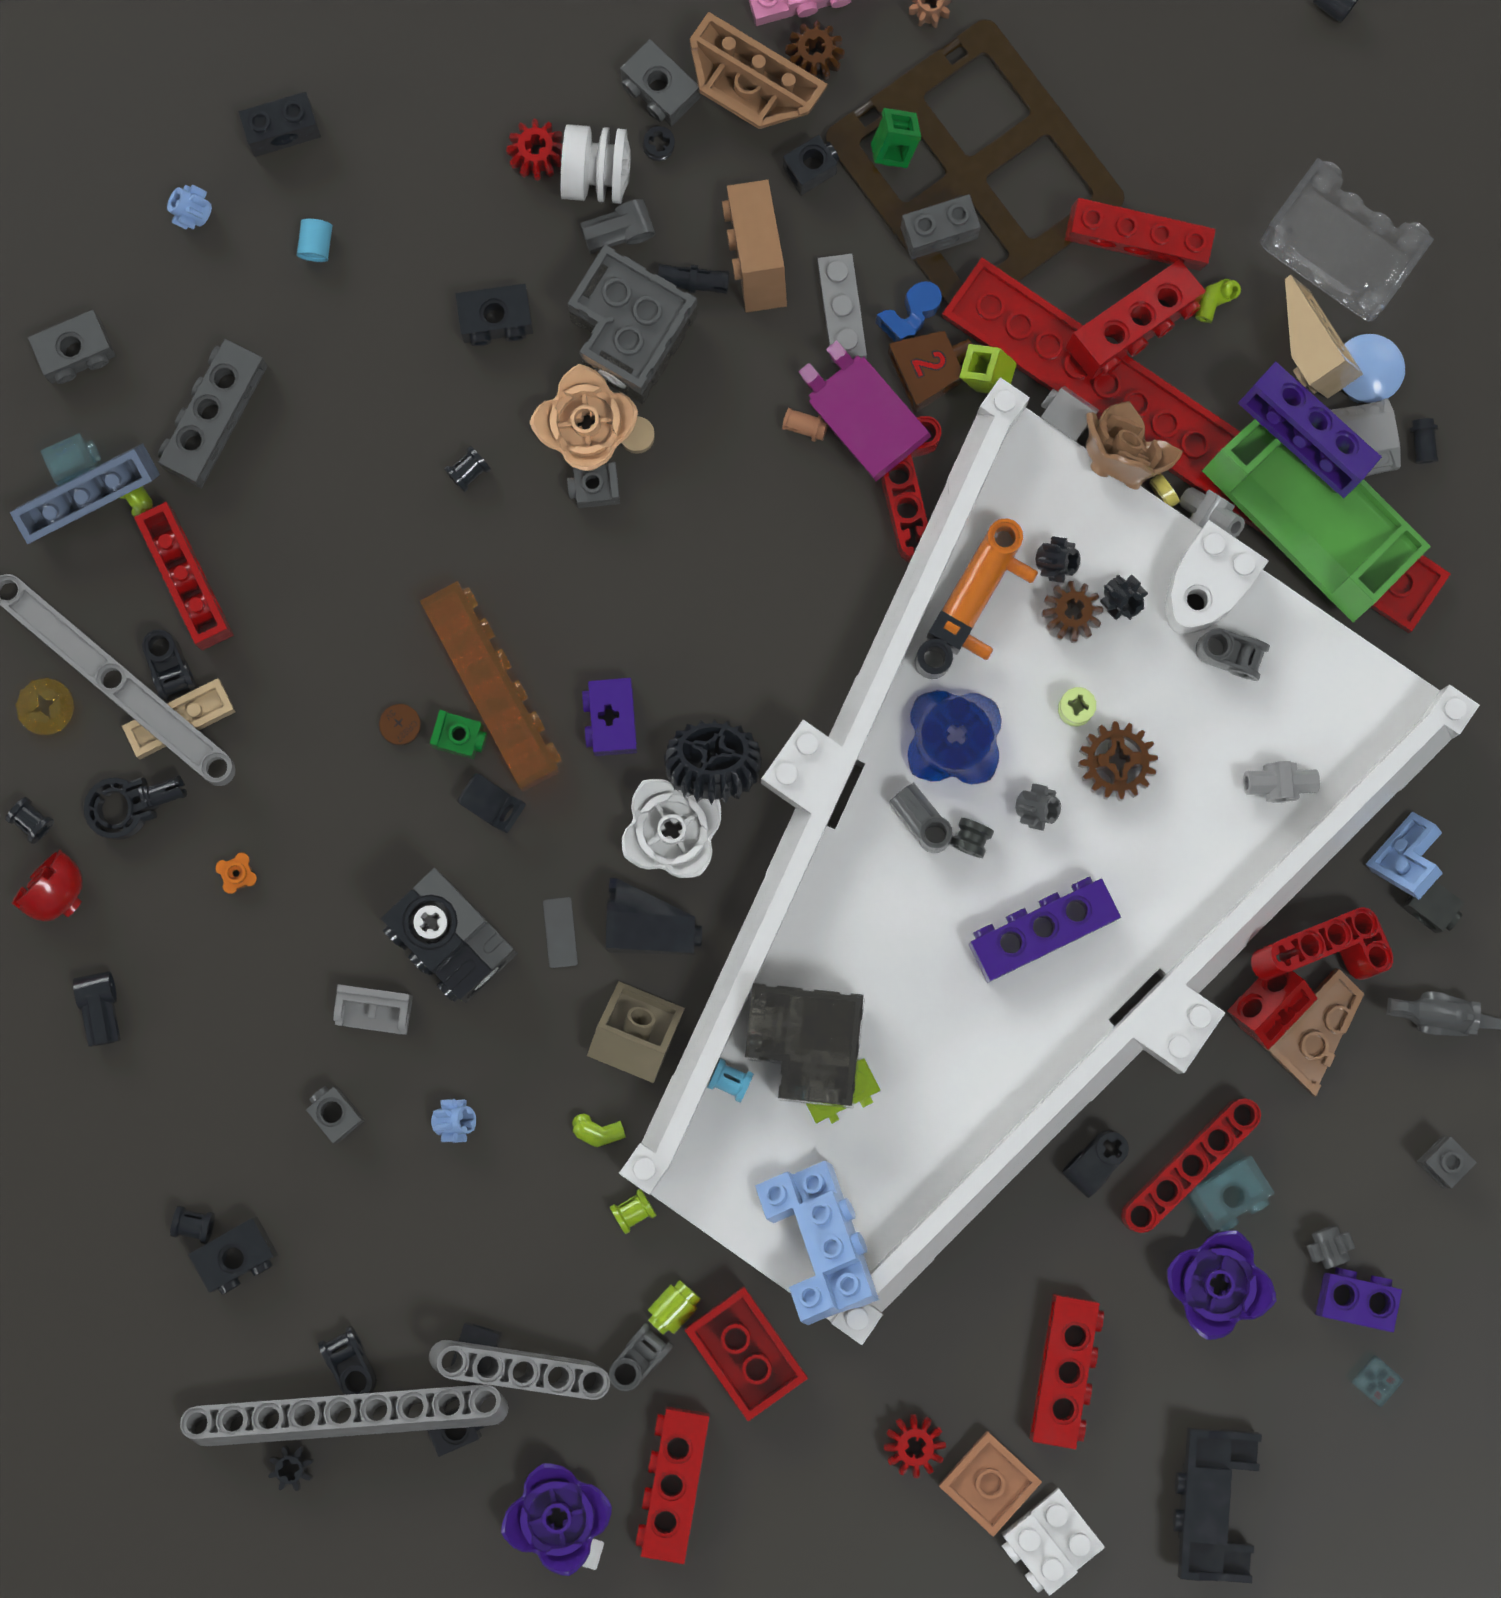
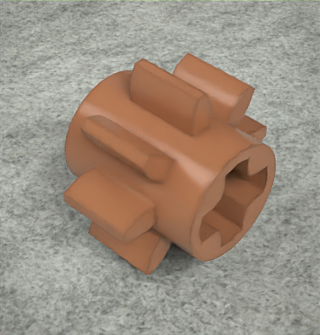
(929, 15)

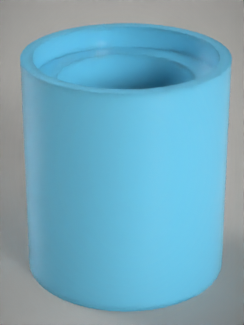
(314, 240)

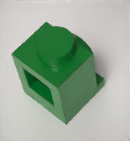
(896, 138)
(443, 739)

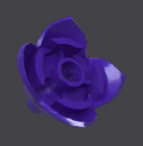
(1247, 1291)
(558, 1547)

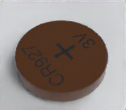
(400, 724)

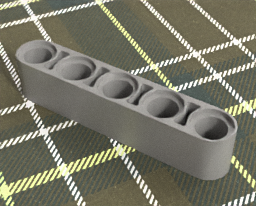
(505, 1360)

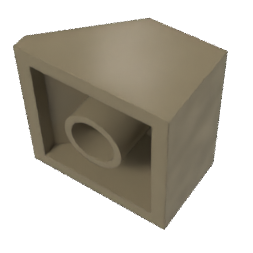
(635, 1032)

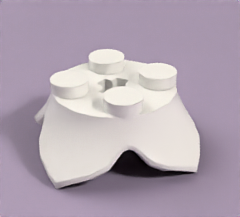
(643, 840)

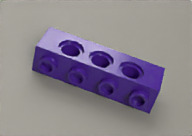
(1309, 430)
(1099, 912)

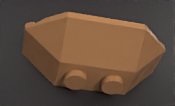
(750, 76)

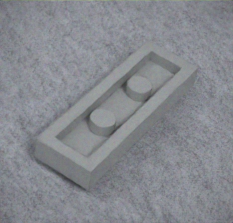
(842, 303)

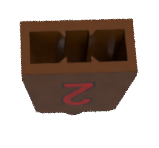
(927, 366)

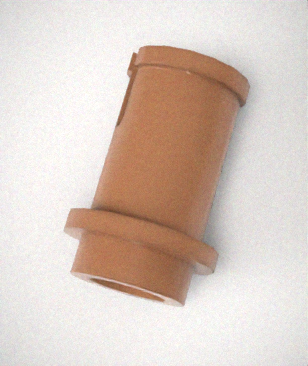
(805, 424)

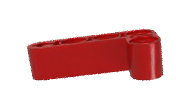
(909, 493)
(1353, 934)

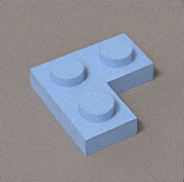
(1401, 856)

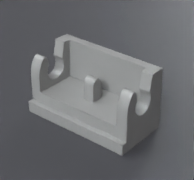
(372, 1009)

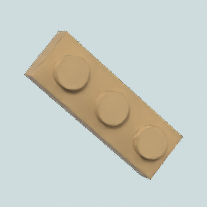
(198, 707)

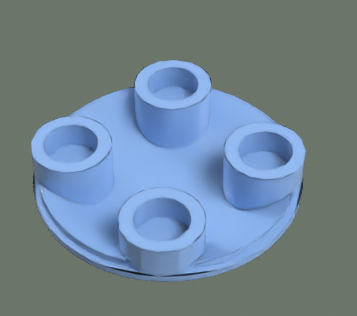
(1381, 368)

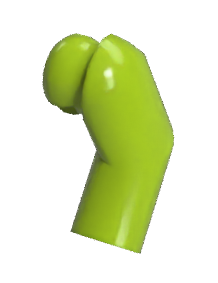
(1215, 295)

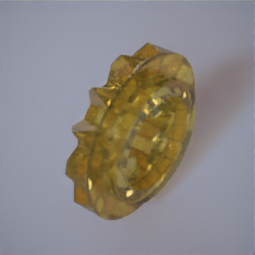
(60, 710)

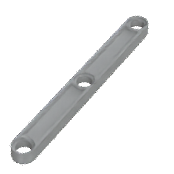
(129, 695)

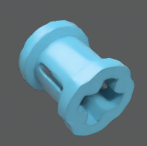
(730, 1080)

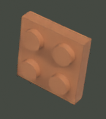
(990, 1483)

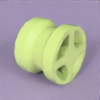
(1074, 713)

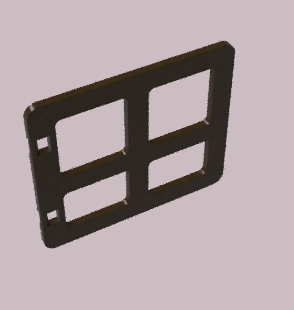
(969, 173)

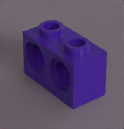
(1357, 1307)

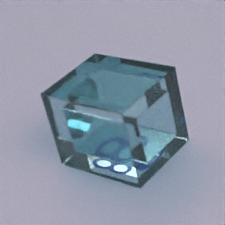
(70, 458)

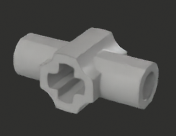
(1212, 508)
(1281, 782)

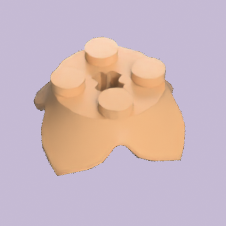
(582, 394)

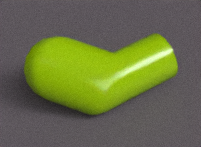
(138, 500)
(594, 1134)

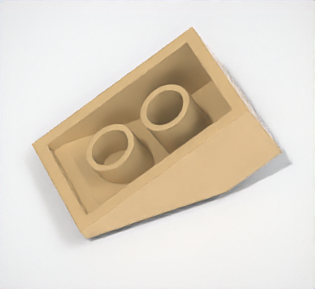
(1315, 346)

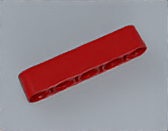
(1208, 1160)

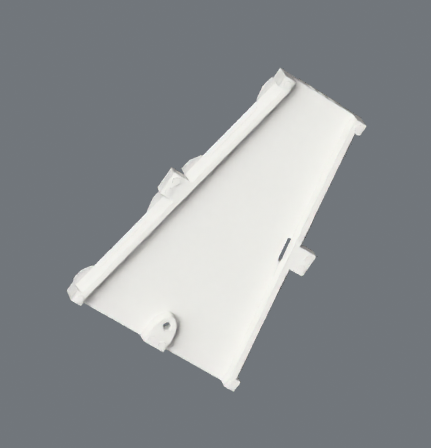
(1195, 866)

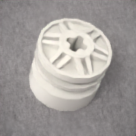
(594, 164)

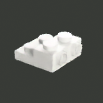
(1051, 1542)

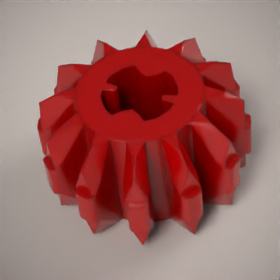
(524, 144)
(902, 1444)

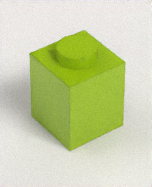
(985, 366)

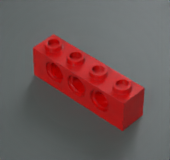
(1139, 234)
(1172, 285)
(184, 576)
(1064, 1313)
(673, 1543)

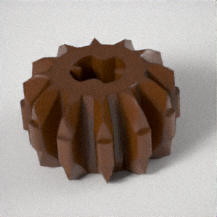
(811, 40)
(1084, 618)

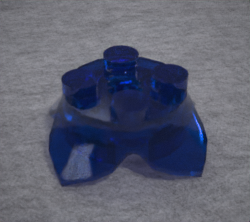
(934, 757)

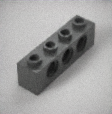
(197, 464)

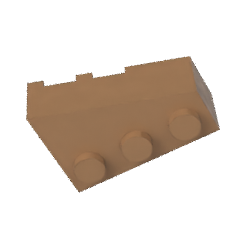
(756, 244)

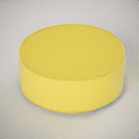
(1163, 490)

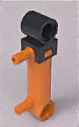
(970, 597)

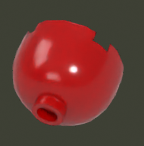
(52, 889)

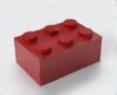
(746, 1353)

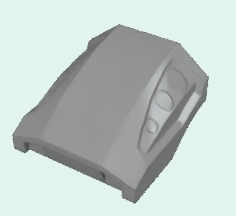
(1378, 428)

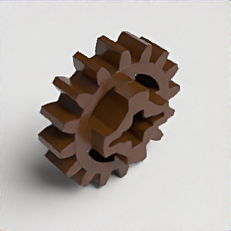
(1133, 760)

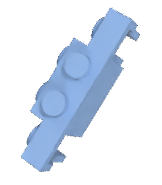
(829, 1237)

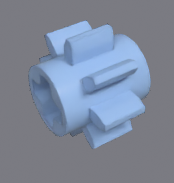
(189, 207)
(453, 1120)

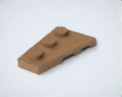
(1313, 1038)

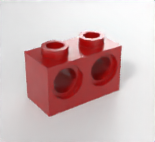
(1272, 1007)

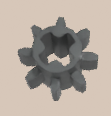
(1038, 806)
(1331, 1246)

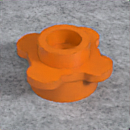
(245, 878)

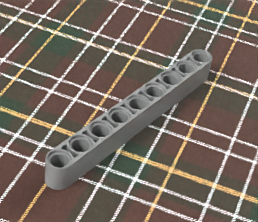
(327, 1411)

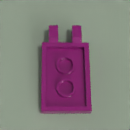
(864, 412)

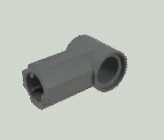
(626, 225)
(921, 815)

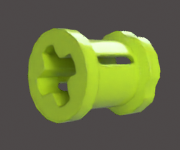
(633, 1211)

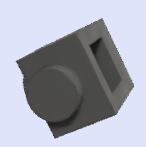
(605, 494)

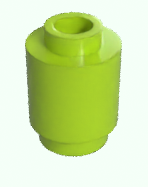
(673, 1308)

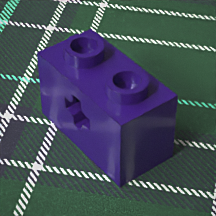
(614, 695)

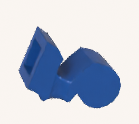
(921, 302)

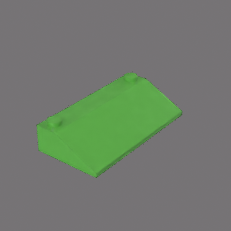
(1342, 545)

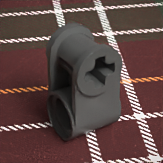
(1239, 656)
(640, 1356)

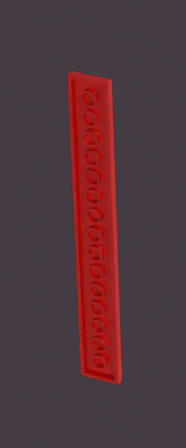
(1035, 334)

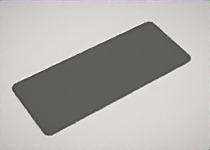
(560, 932)

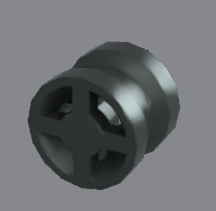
(972, 837)

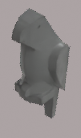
(1443, 1014)

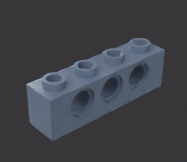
(85, 493)

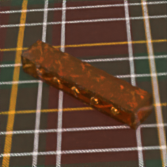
(490, 686)

